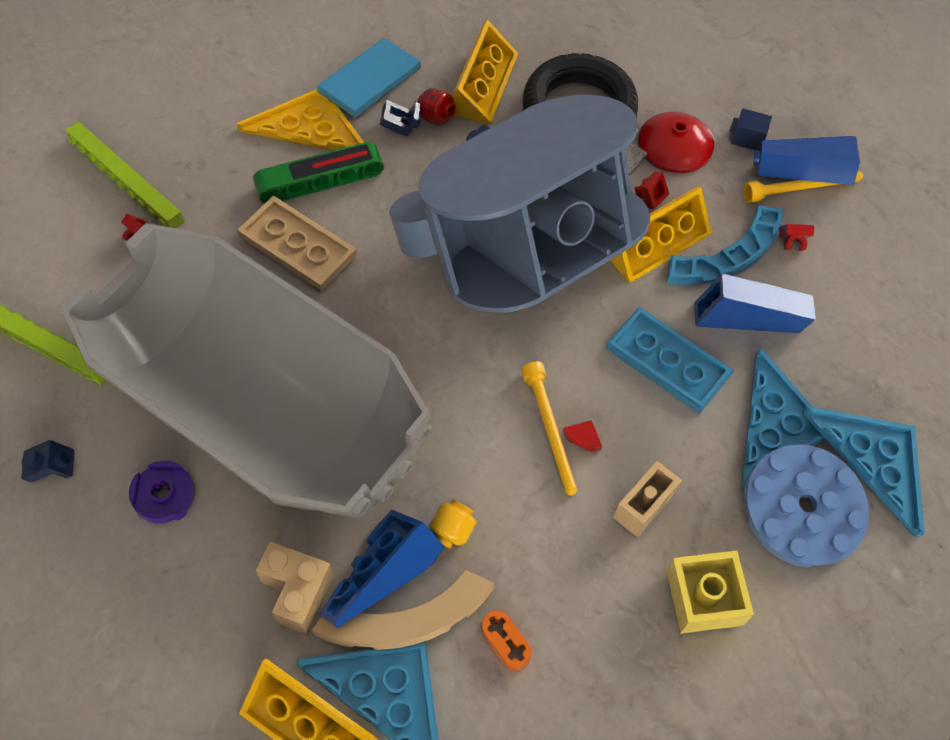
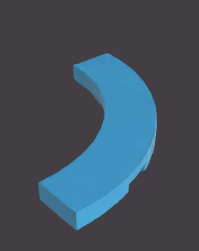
(733, 258)

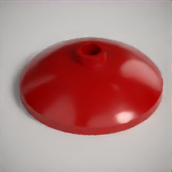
(676, 142)

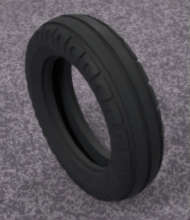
(580, 69)

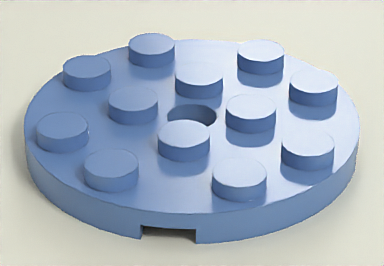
(787, 530)

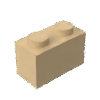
(647, 499)

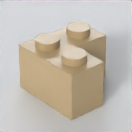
(302, 584)

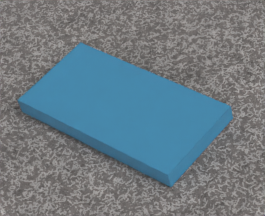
(369, 77)
(669, 359)

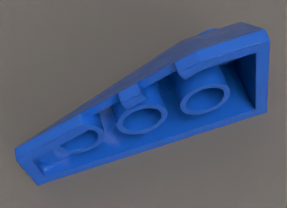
(395, 555)

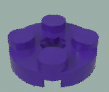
(164, 509)

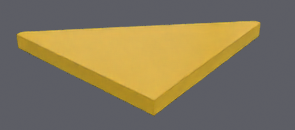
(305, 121)

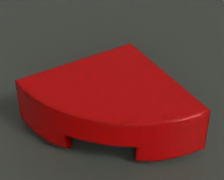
(583, 435)

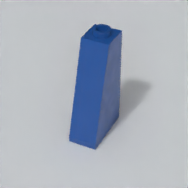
(809, 159)
(753, 306)

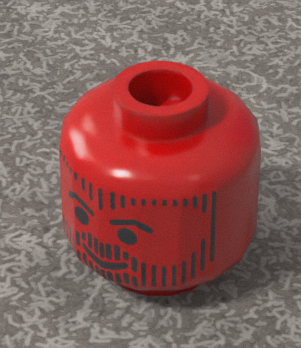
(436, 106)

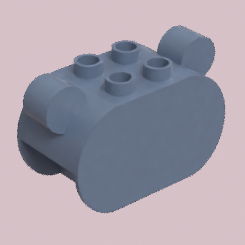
(527, 203)

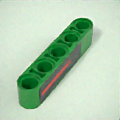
(318, 172)

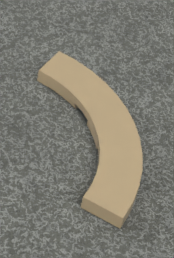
(414, 624)

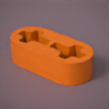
(500, 645)

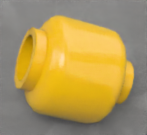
(453, 523)

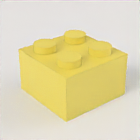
(709, 592)

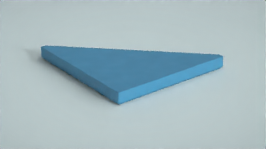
(774, 415)
(881, 455)
(382, 687)

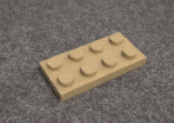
(297, 243)

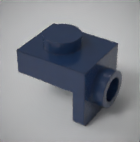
(400, 118)
(46, 460)

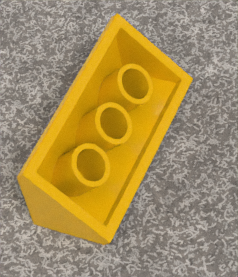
(484, 76)
(670, 232)
(293, 712)

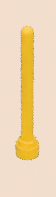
(756, 191)
(534, 374)

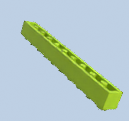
(124, 175)
(46, 343)

